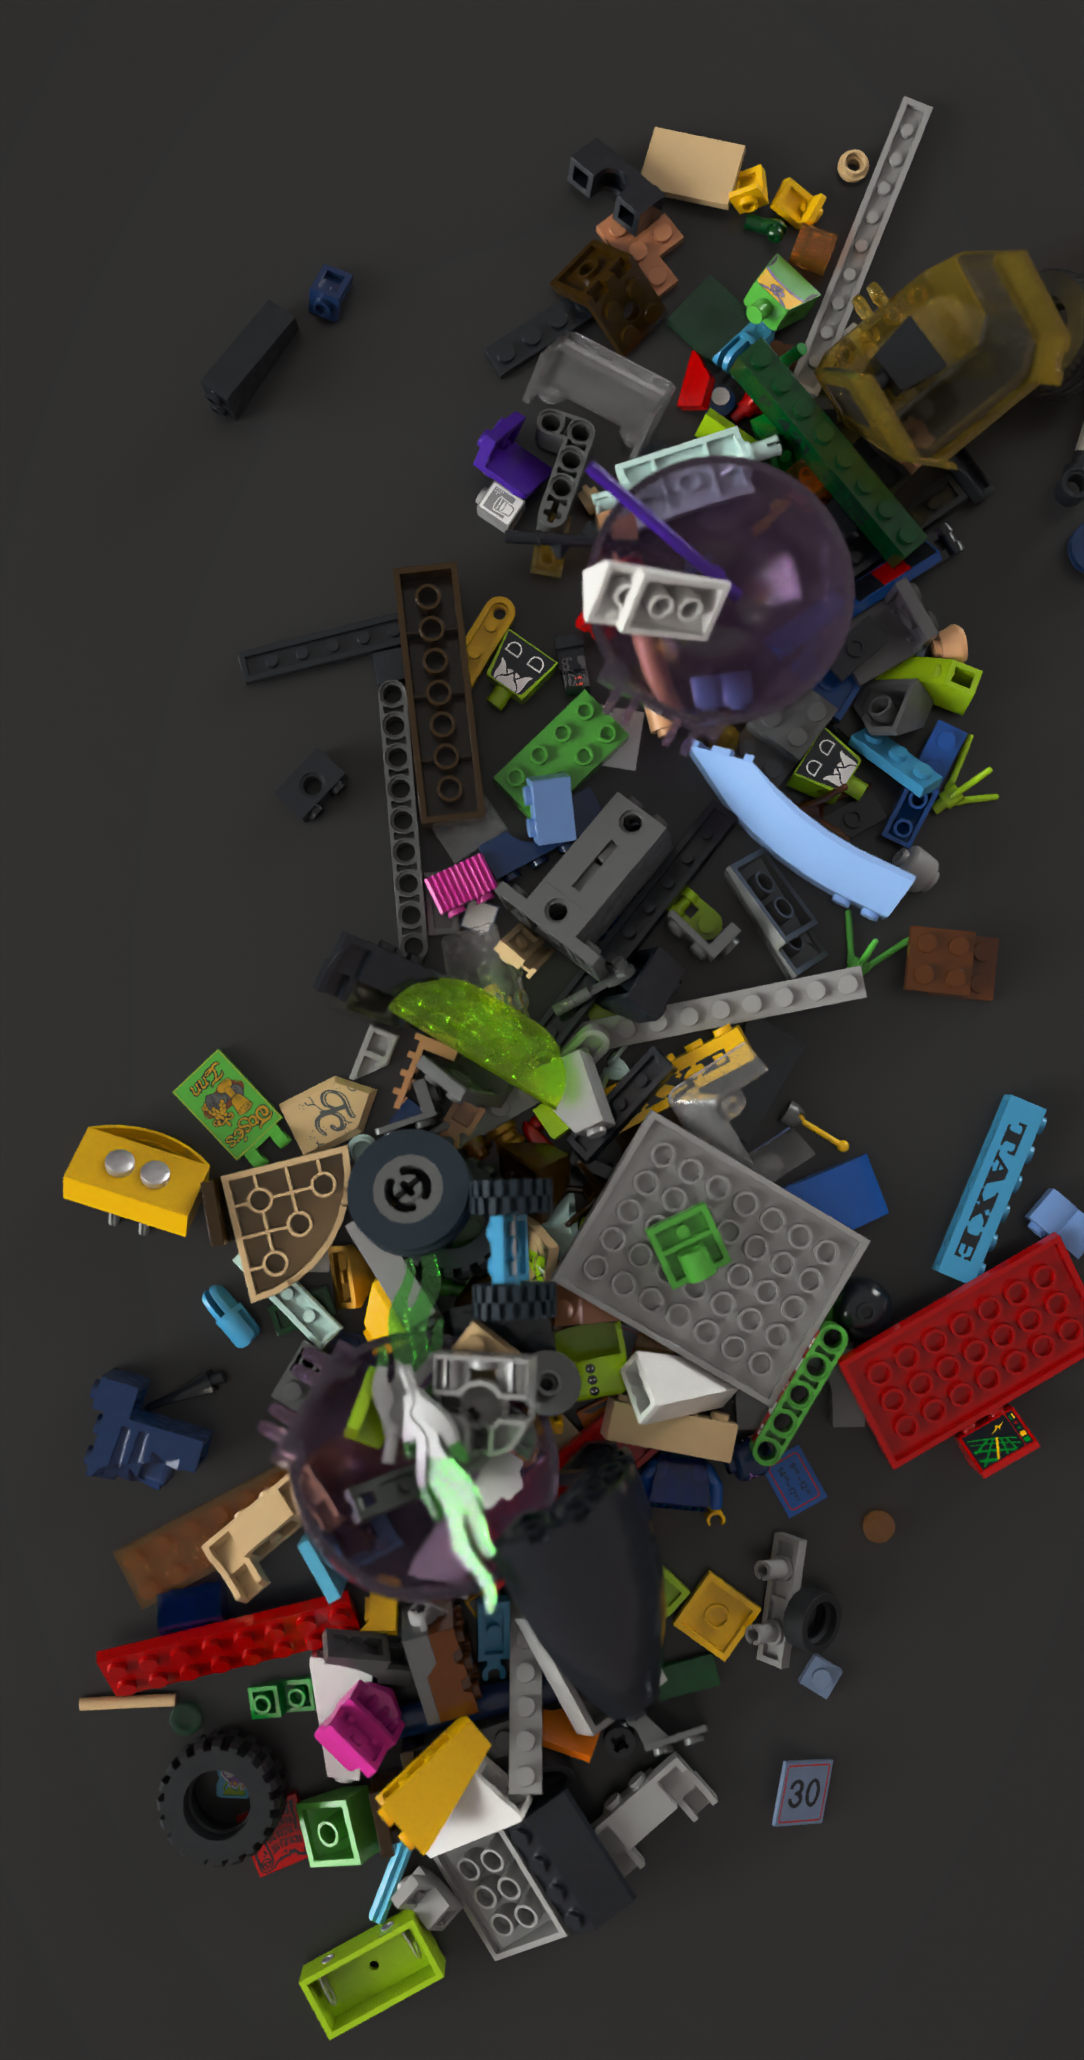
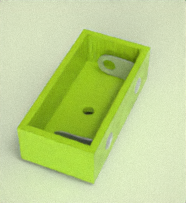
(350, 1991)

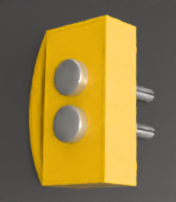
(135, 1181)

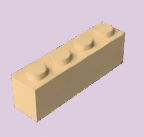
(691, 1435)

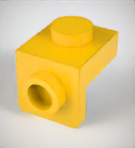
(750, 190)
(797, 204)

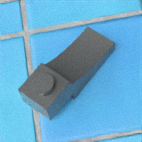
(367, 1653)

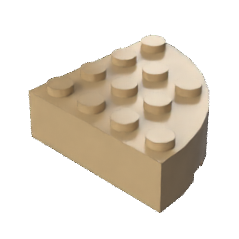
(287, 1216)

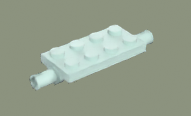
(722, 443)

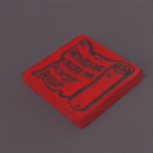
(286, 1843)

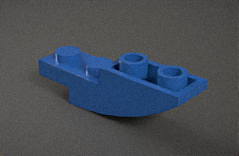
(911, 810)

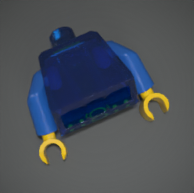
(683, 1484)

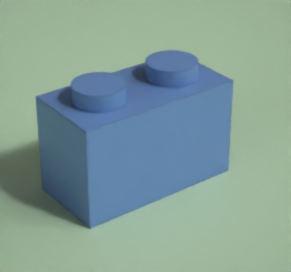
(550, 808)

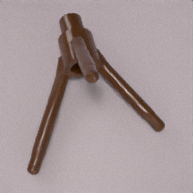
(815, 808)

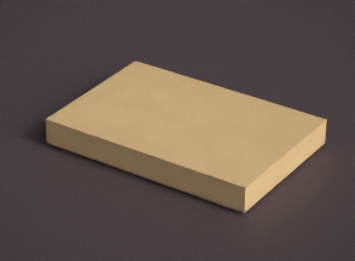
(693, 167)

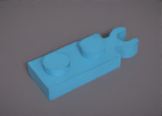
(493, 1635)

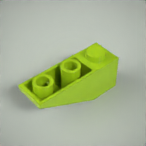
(945, 680)

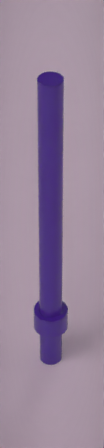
(660, 528)

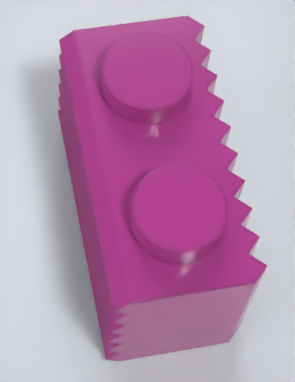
(461, 885)

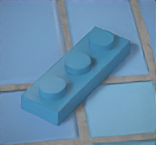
(896, 762)

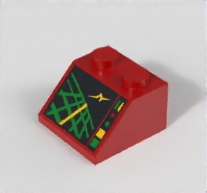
(996, 1441)

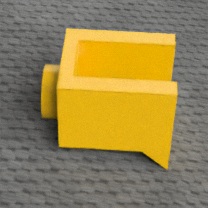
(381, 1615)

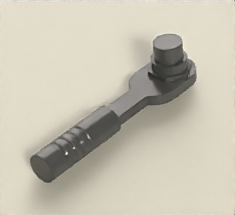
(621, 972)

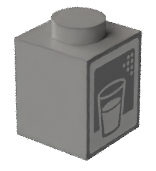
(500, 506)

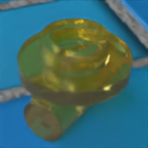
(728, 739)

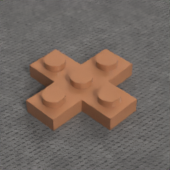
(647, 248)

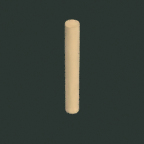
(127, 1702)

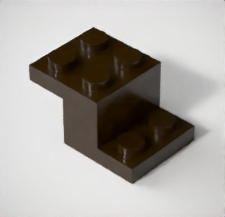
(388, 1836)

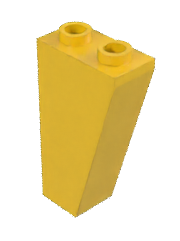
(433, 1784)

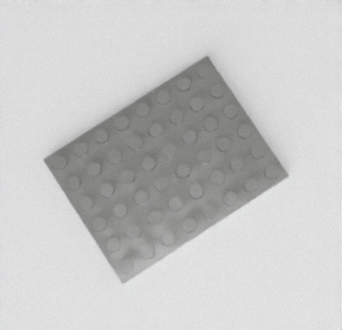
(755, 1311)

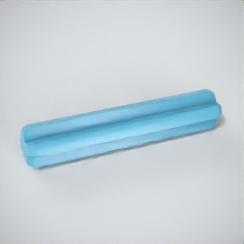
(389, 1884)

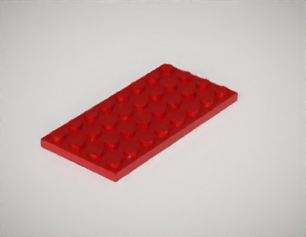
(969, 1351)

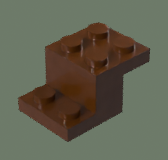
(951, 963)

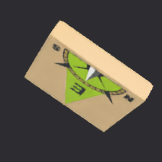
(541, 1251)

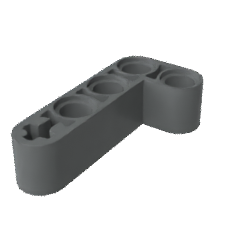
(569, 452)

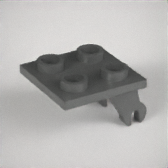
(659, 1742)

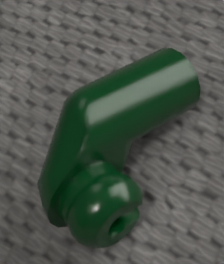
(772, 227)

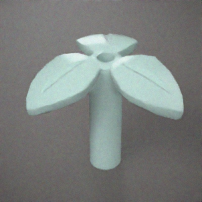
(616, 1067)

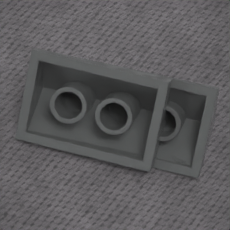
(776, 913)

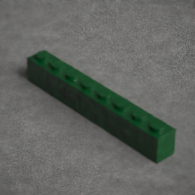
(827, 452)

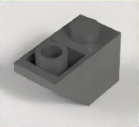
(290, 1389)

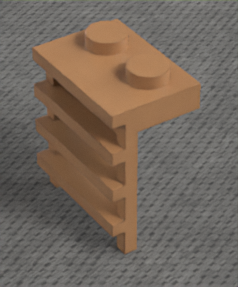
(425, 1044)

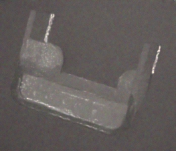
(603, 384)
(714, 1097)

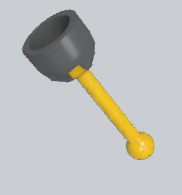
(794, 1116)

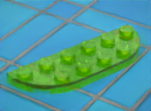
(487, 1034)

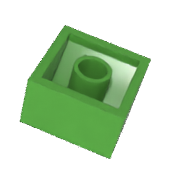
(338, 1827)

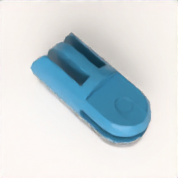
(742, 341)
(230, 1316)

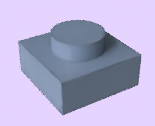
(820, 1675)

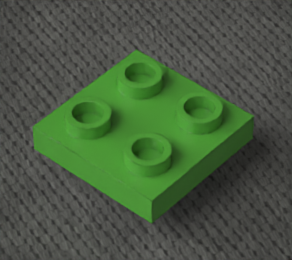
(688, 1246)

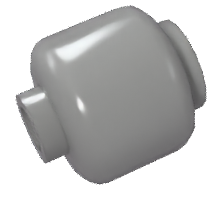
(920, 864)

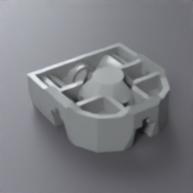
(514, 1380)

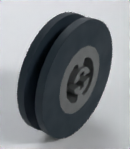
(388, 1167)

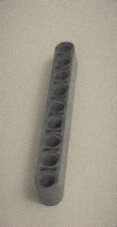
(398, 806)

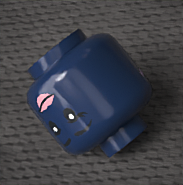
(743, 1463)

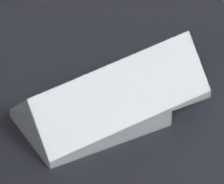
(652, 600)

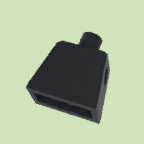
(906, 359)

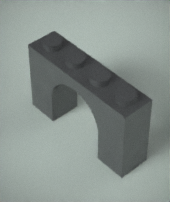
(842, 1406)

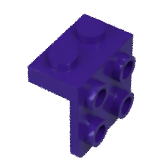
(509, 462)

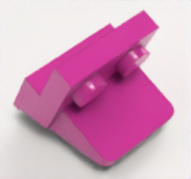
(362, 1727)

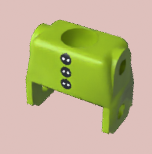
(598, 1355)

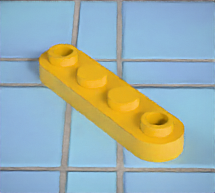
(487, 635)

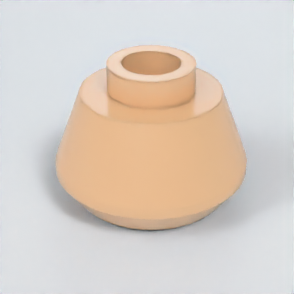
(950, 644)

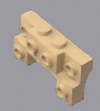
(251, 1537)

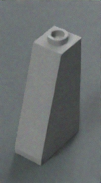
(390, 1271)

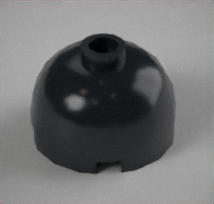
(863, 1308)

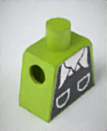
(517, 671)
(828, 766)

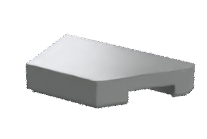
(374, 1052)

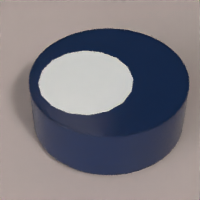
(722, 400)

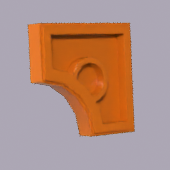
(561, 1736)

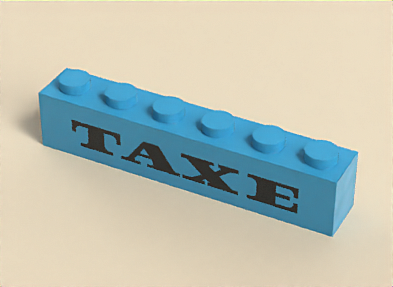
(990, 1188)

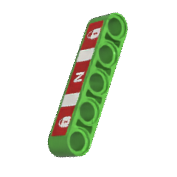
(798, 1408)

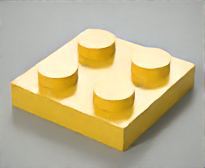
(716, 1615)

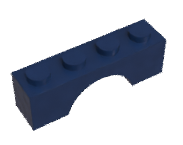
(509, 855)

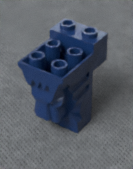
(138, 1441)

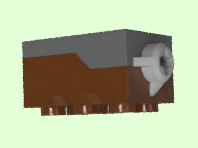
(441, 1660)

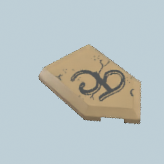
(328, 1113)

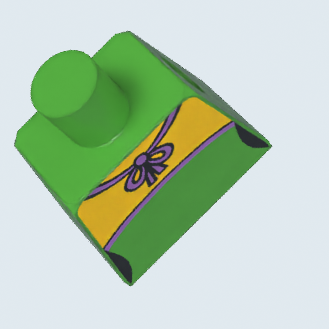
(779, 296)

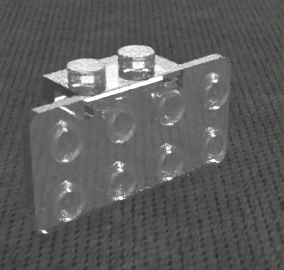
(472, 958)

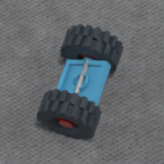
(509, 1259)

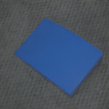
(844, 1192)

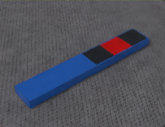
(879, 581)

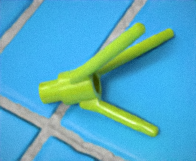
(952, 795)

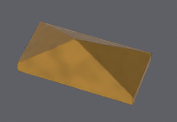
(350, 1276)

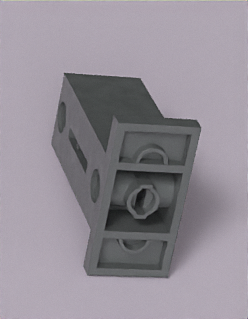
(593, 881)

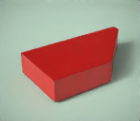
(697, 385)

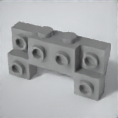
(646, 1804)

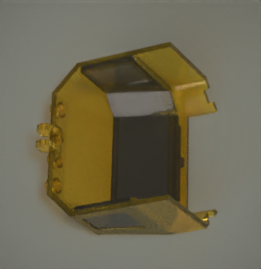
(988, 325)

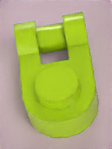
(706, 919)

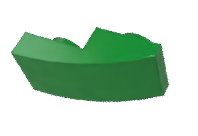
(281, 1696)

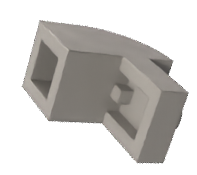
(428, 1898)

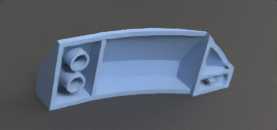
(799, 840)

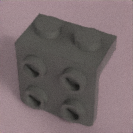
(699, 947)
(430, 1101)

